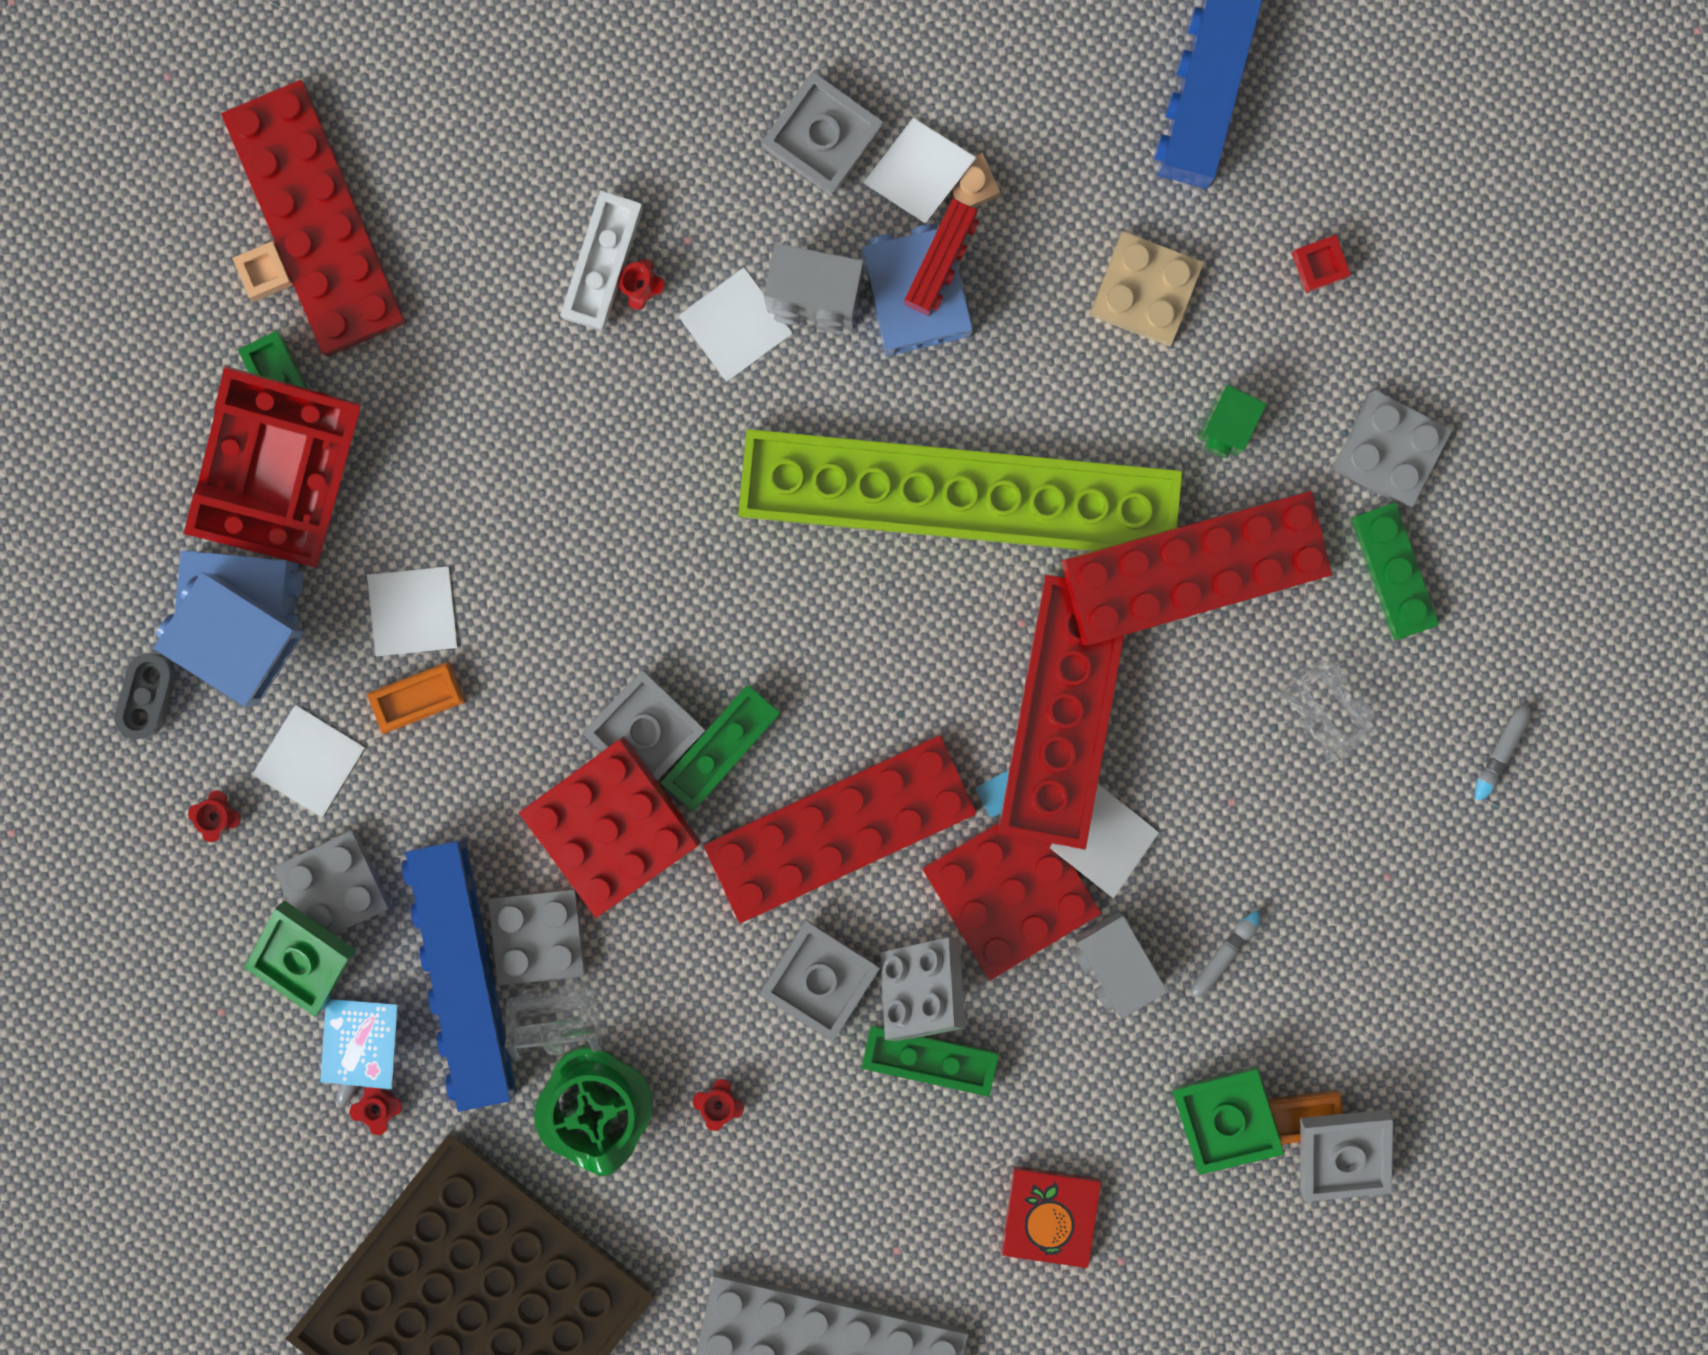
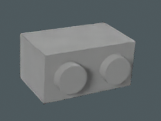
(1119, 965)

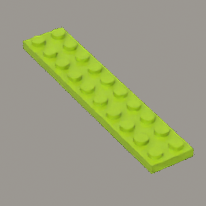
(953, 492)

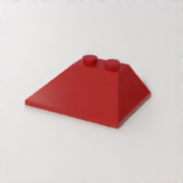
(271, 467)

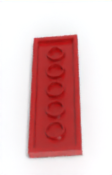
(313, 218)
(1196, 568)
(1059, 727)
(839, 829)

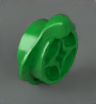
(598, 1151)

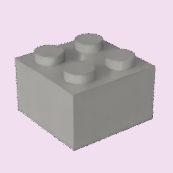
(813, 288)

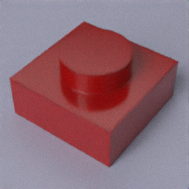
(1321, 264)

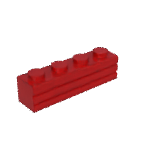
(940, 257)

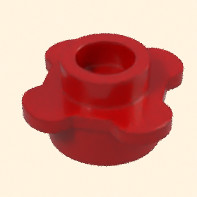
(631, 278)
(201, 816)
(715, 1117)
(378, 1121)

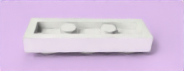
(601, 261)

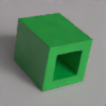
(1230, 422)

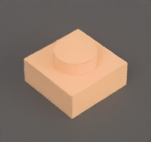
(976, 184)
(262, 271)

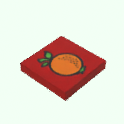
(1050, 1217)

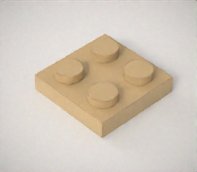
(1146, 288)

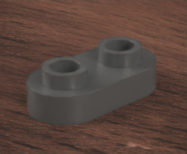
(141, 693)

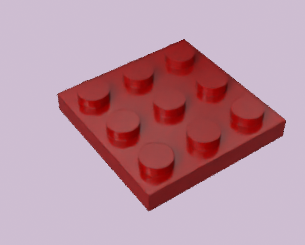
(610, 827)
(1009, 897)

